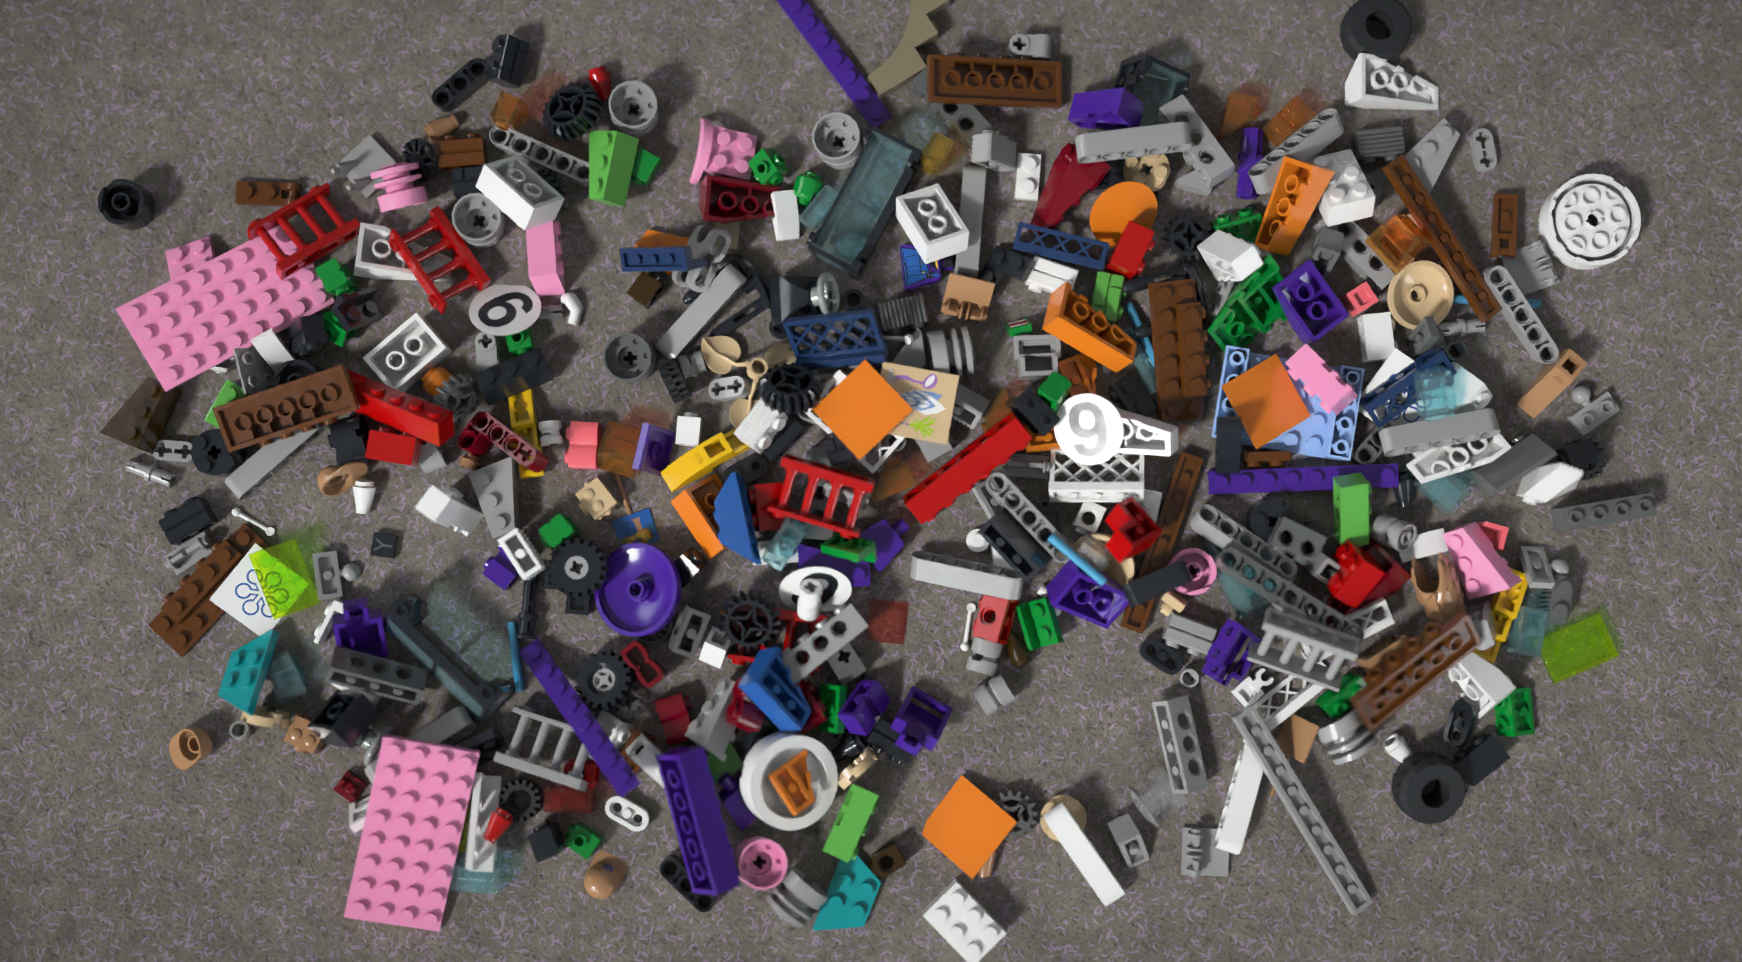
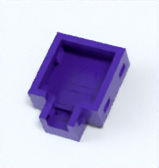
(360, 628)
(1224, 652)
(917, 725)

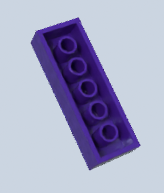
(698, 820)

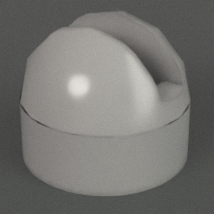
(1185, 679)
(235, 730)

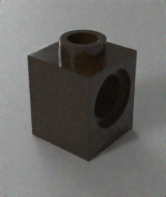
(645, 288)
(890, 850)

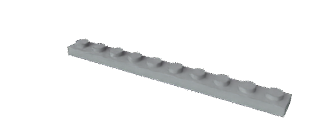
(1302, 809)

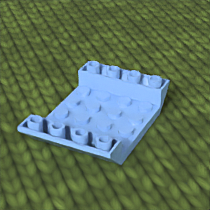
(1317, 436)

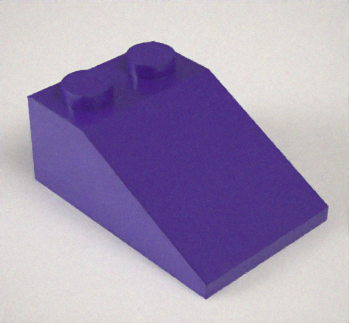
(1309, 303)
(1084, 597)

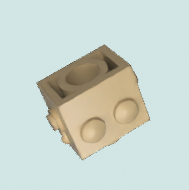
(596, 499)

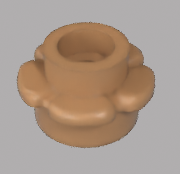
(469, 461)

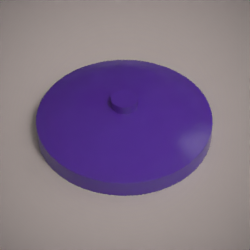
(639, 590)

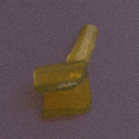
(644, 536)

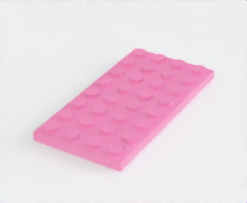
(219, 308)
(411, 833)

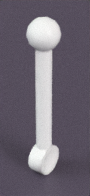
(908, 339)
(270, 531)
(971, 608)

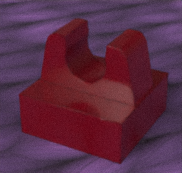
(350, 786)

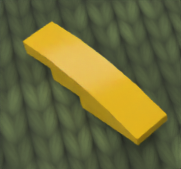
(525, 424)
(1504, 609)

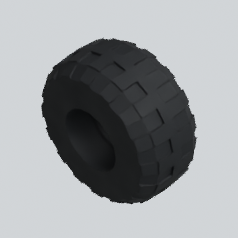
(1390, 14)
(1442, 800)

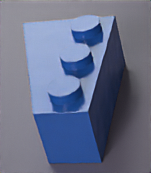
(774, 691)

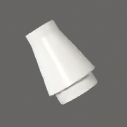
(363, 494)
(1397, 747)

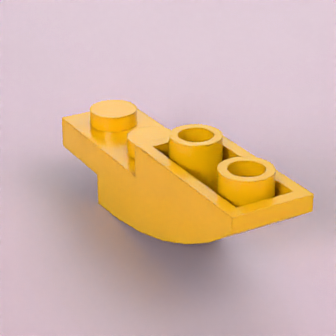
(703, 459)

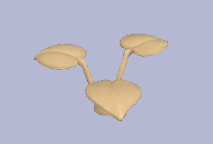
(721, 354)

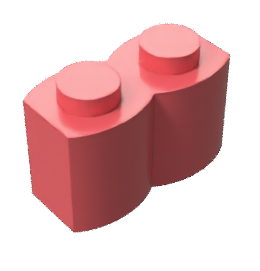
(583, 445)

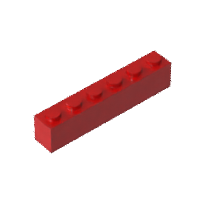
(402, 410)
(967, 468)

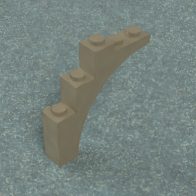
(906, 61)

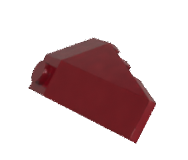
(1065, 186)
(735, 200)
(1393, 579)

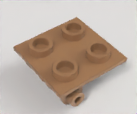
(967, 297)

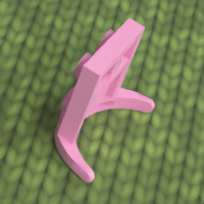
(723, 152)
(189, 256)

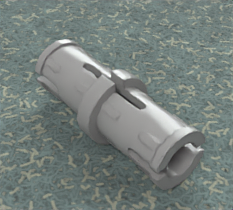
(1461, 327)
(150, 472)

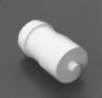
(809, 600)

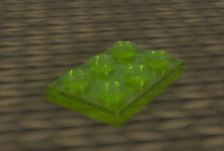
(284, 578)
(1577, 648)

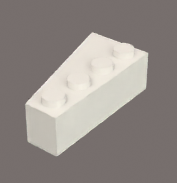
(1147, 435)

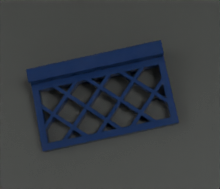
(840, 353)

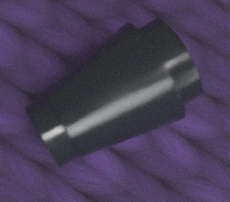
(1403, 493)
(849, 747)

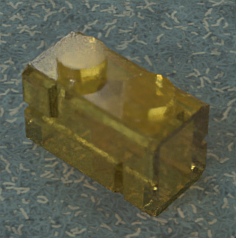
(936, 154)

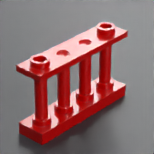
(451, 241)
(306, 252)
(838, 479)
(791, 619)

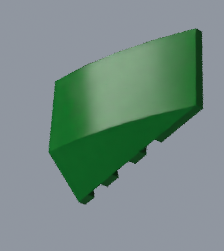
(1237, 319)

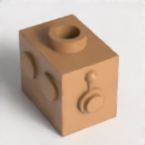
(302, 737)

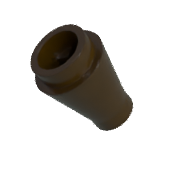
(1017, 651)

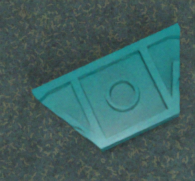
(247, 672)
(849, 897)

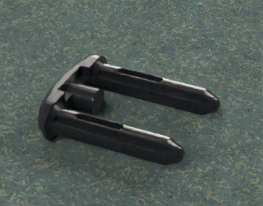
(1184, 271)
(753, 282)

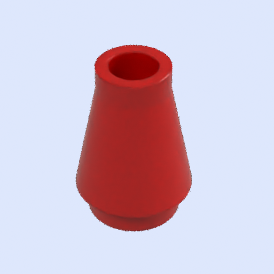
(601, 82)
(497, 825)

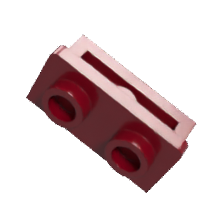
(816, 706)

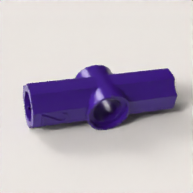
(1249, 155)

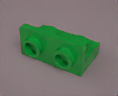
(1240, 225)
(851, 549)
(1039, 623)
(833, 698)
(1337, 703)
(1515, 714)

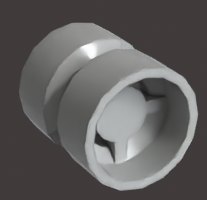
(1394, 532)
(984, 656)
(992, 695)

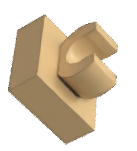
(1172, 600)

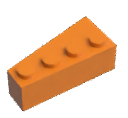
(1291, 204)
(1087, 330)

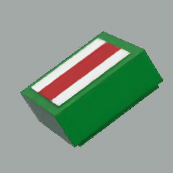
(1018, 327)

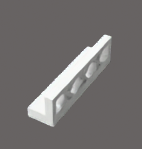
(1370, 623)
(1290, 705)
(485, 799)

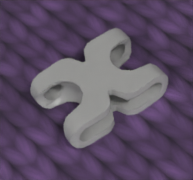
(704, 250)

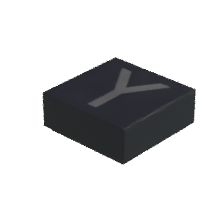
(384, 545)

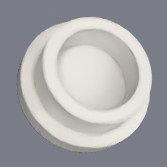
(975, 541)

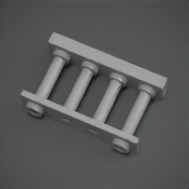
(1308, 633)
(531, 765)

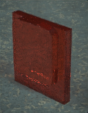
(887, 621)

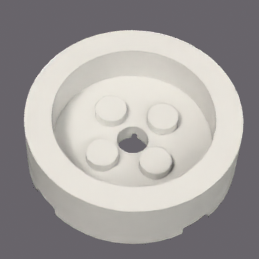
(1575, 240)
(769, 755)

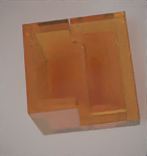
(1398, 242)
(618, 449)

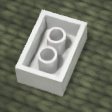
(519, 192)
(1348, 192)
(931, 223)
(407, 353)
(964, 922)

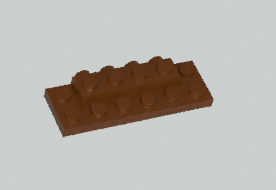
(994, 81)
(1178, 350)
(287, 409)
(189, 611)
(1414, 668)

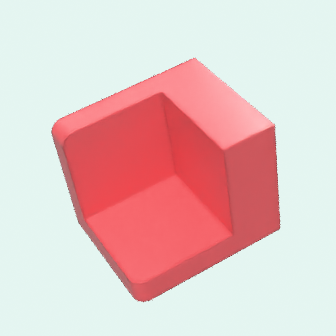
(1359, 299)
(1496, 534)

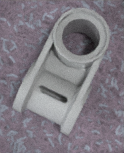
(1034, 46)
(487, 356)
(431, 457)

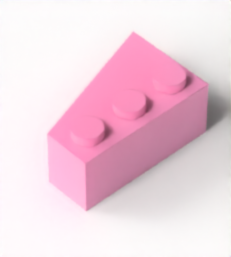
(544, 259)
(1320, 380)
(1477, 561)

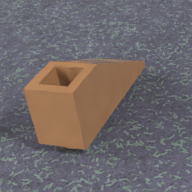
(1551, 382)

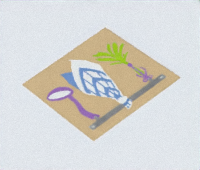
(930, 397)

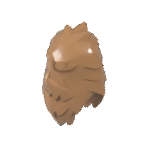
(1443, 597)

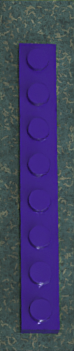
(836, 61)
(1298, 479)
(580, 718)

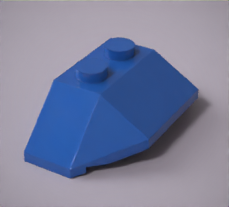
(735, 519)

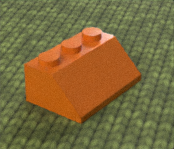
(697, 508)

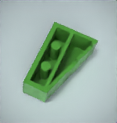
(610, 166)
(851, 823)

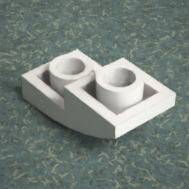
(786, 215)
(272, 349)
(1426, 545)

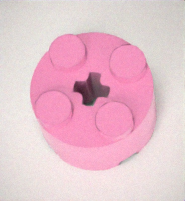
(1204, 570)

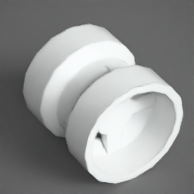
(550, 432)

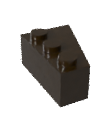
(143, 416)

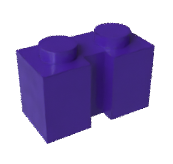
(501, 570)
(863, 706)

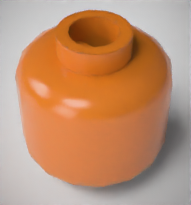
(434, 379)

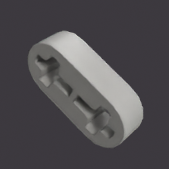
(1488, 149)
(729, 392)
(174, 456)

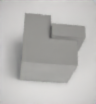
(1036, 356)

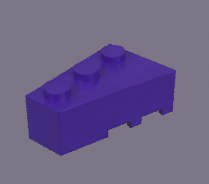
(1106, 109)
(856, 572)

